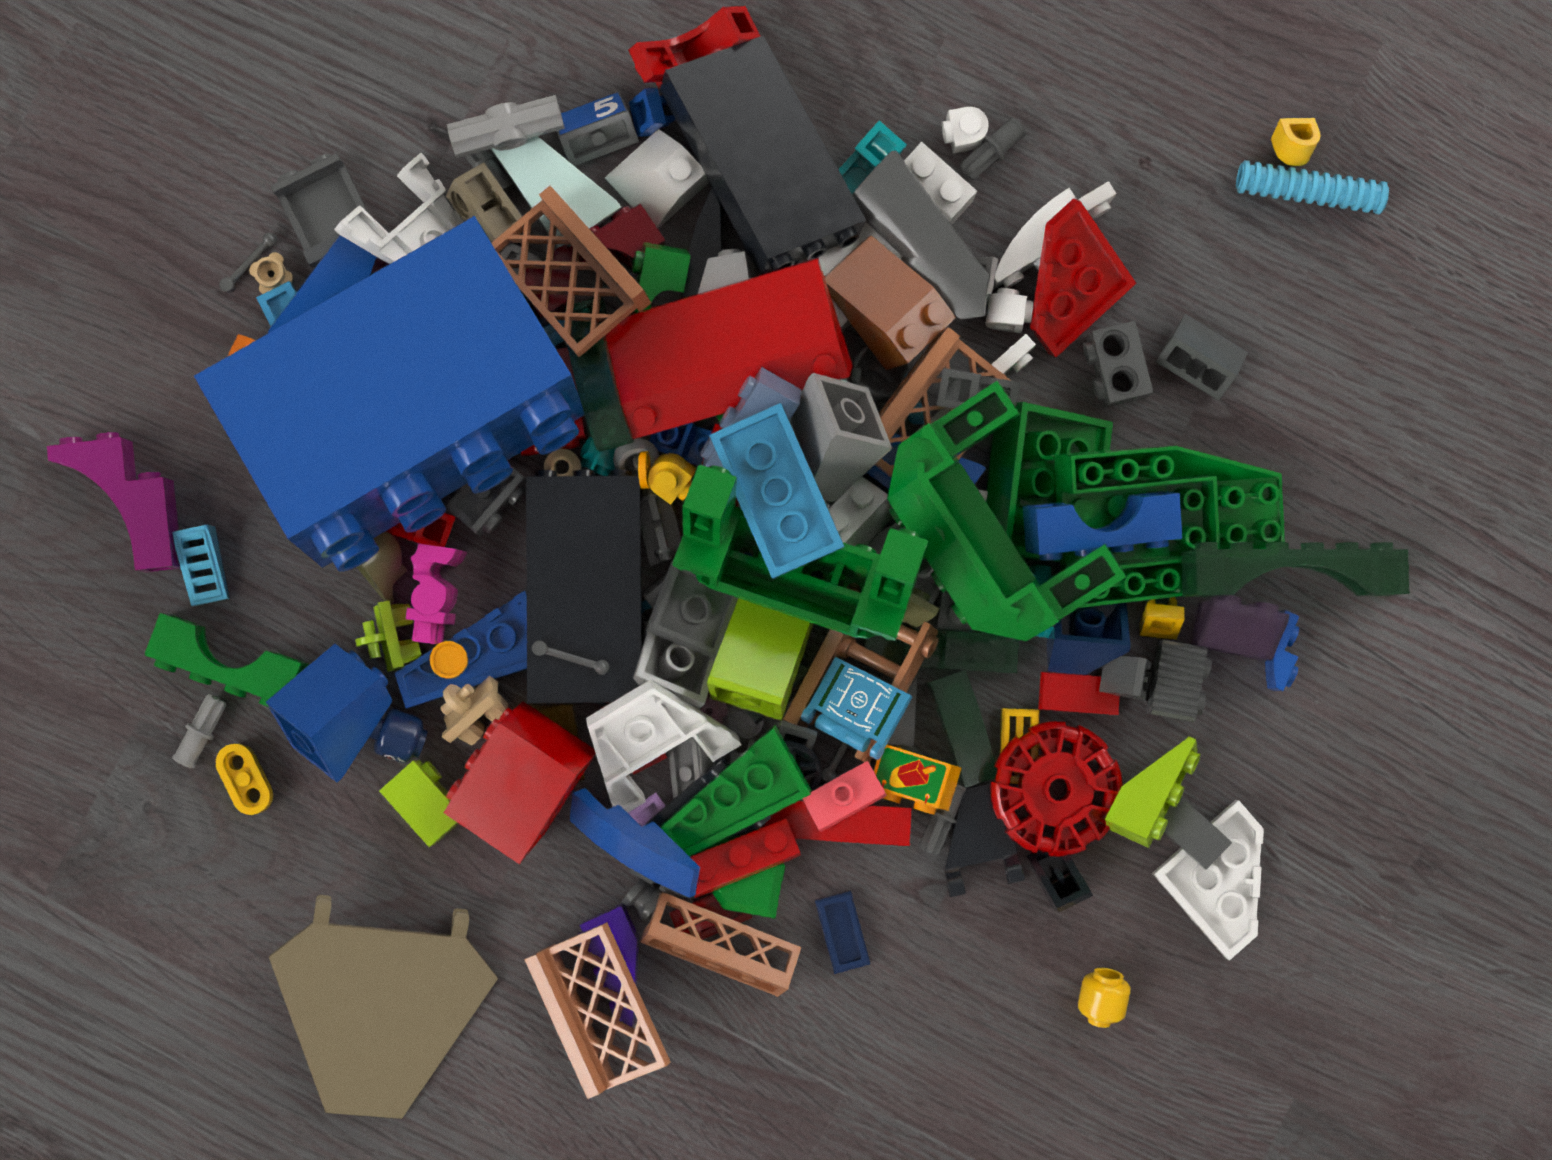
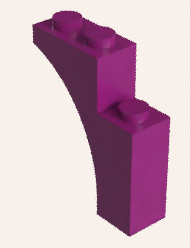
(144, 503)

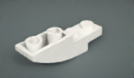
(1027, 245)

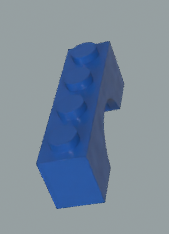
(1145, 519)

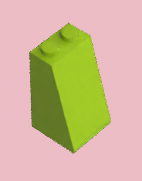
(759, 659)

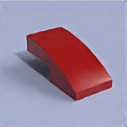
(1075, 694)

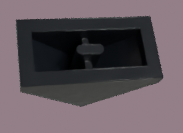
(1059, 880)

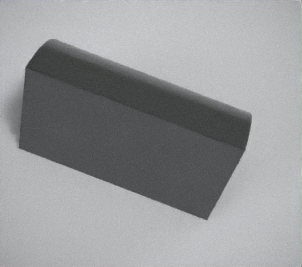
(1202, 357)

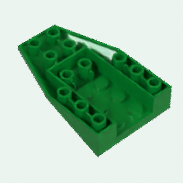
(1218, 504)

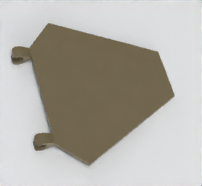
(378, 1007)

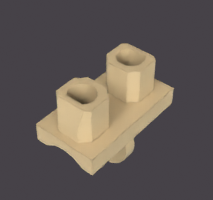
(467, 705)

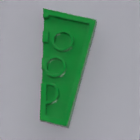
(743, 793)

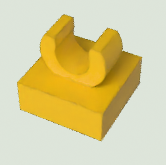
(1162, 620)

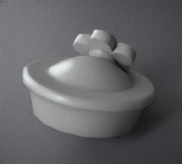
(627, 455)

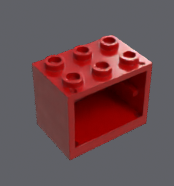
(518, 780)

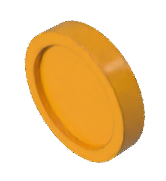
(644, 467)
(448, 659)

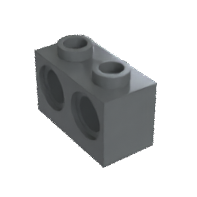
(1128, 363)

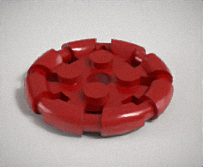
(1035, 784)

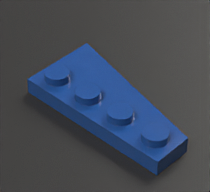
(494, 649)

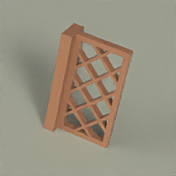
(596, 258)
(920, 379)
(575, 1019)

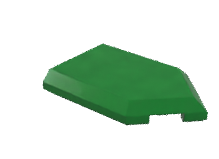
(753, 894)

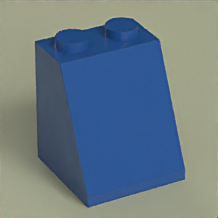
(331, 709)

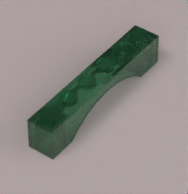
(1363, 571)

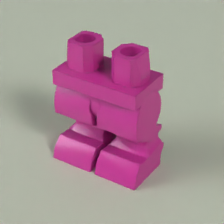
(434, 595)

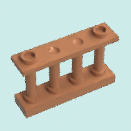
(844, 646)

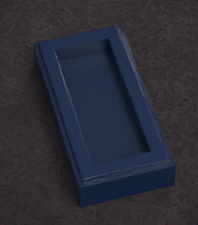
(842, 932)

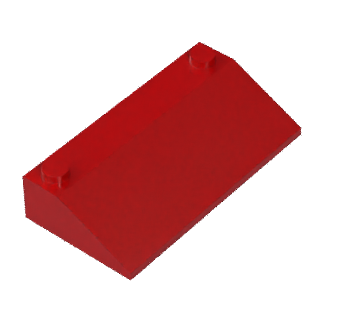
(697, 351)

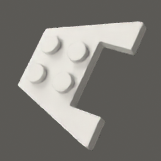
(420, 227)
(643, 728)

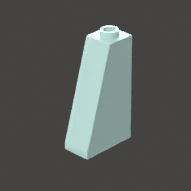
(539, 166)

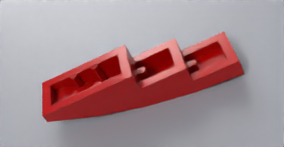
(869, 826)

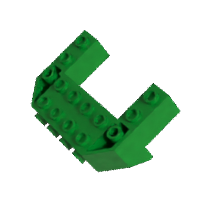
(719, 534)
(967, 542)

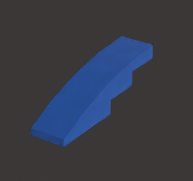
(639, 848)

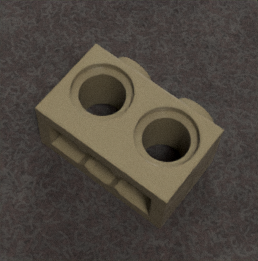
(481, 196)

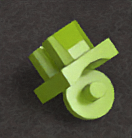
(388, 619)

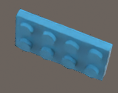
(777, 491)

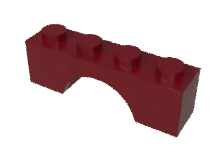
(620, 236)

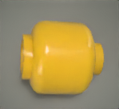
(1104, 997)

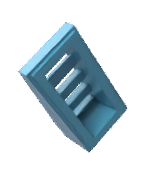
(188, 568)

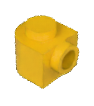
(1295, 140)
(671, 477)

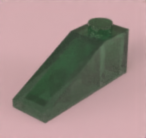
(964, 727)

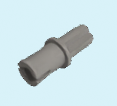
(199, 731)

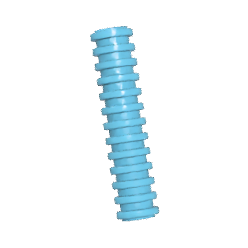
(1312, 187)

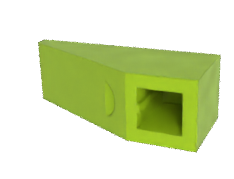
(1146, 798)

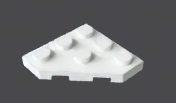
(1227, 893)

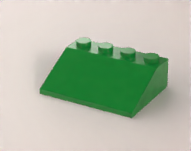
(1024, 462)

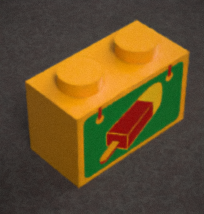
(917, 778)

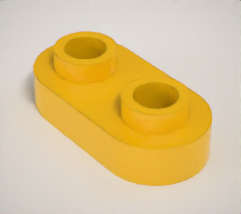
(241, 781)

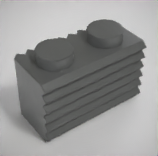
(1178, 681)

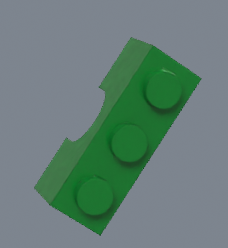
(660, 269)

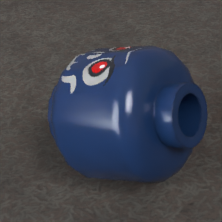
(399, 736)

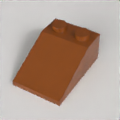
(887, 303)

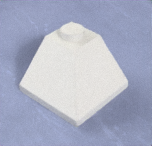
(658, 177)

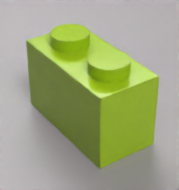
(421, 801)

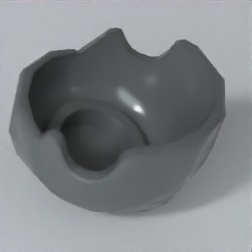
(870, 373)

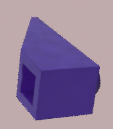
(628, 943)

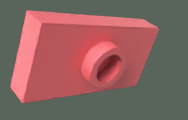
(844, 796)

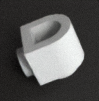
(964, 128)
(1008, 311)

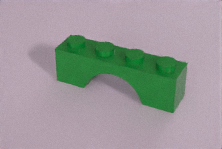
(184, 645)

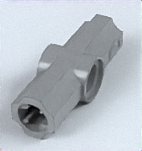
(505, 126)

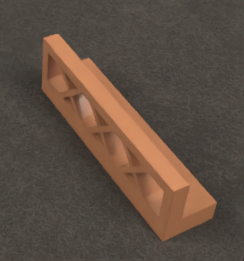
(715, 958)

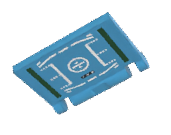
(856, 707)

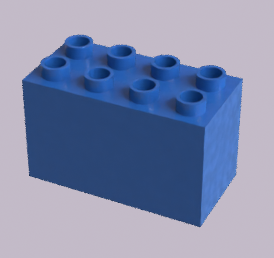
(394, 397)

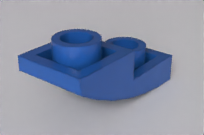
(682, 440)
(1281, 669)

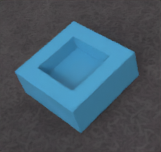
(276, 300)

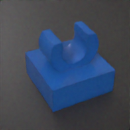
(648, 112)

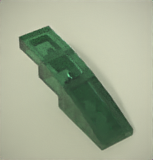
(956, 651)

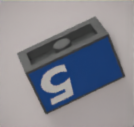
(596, 129)

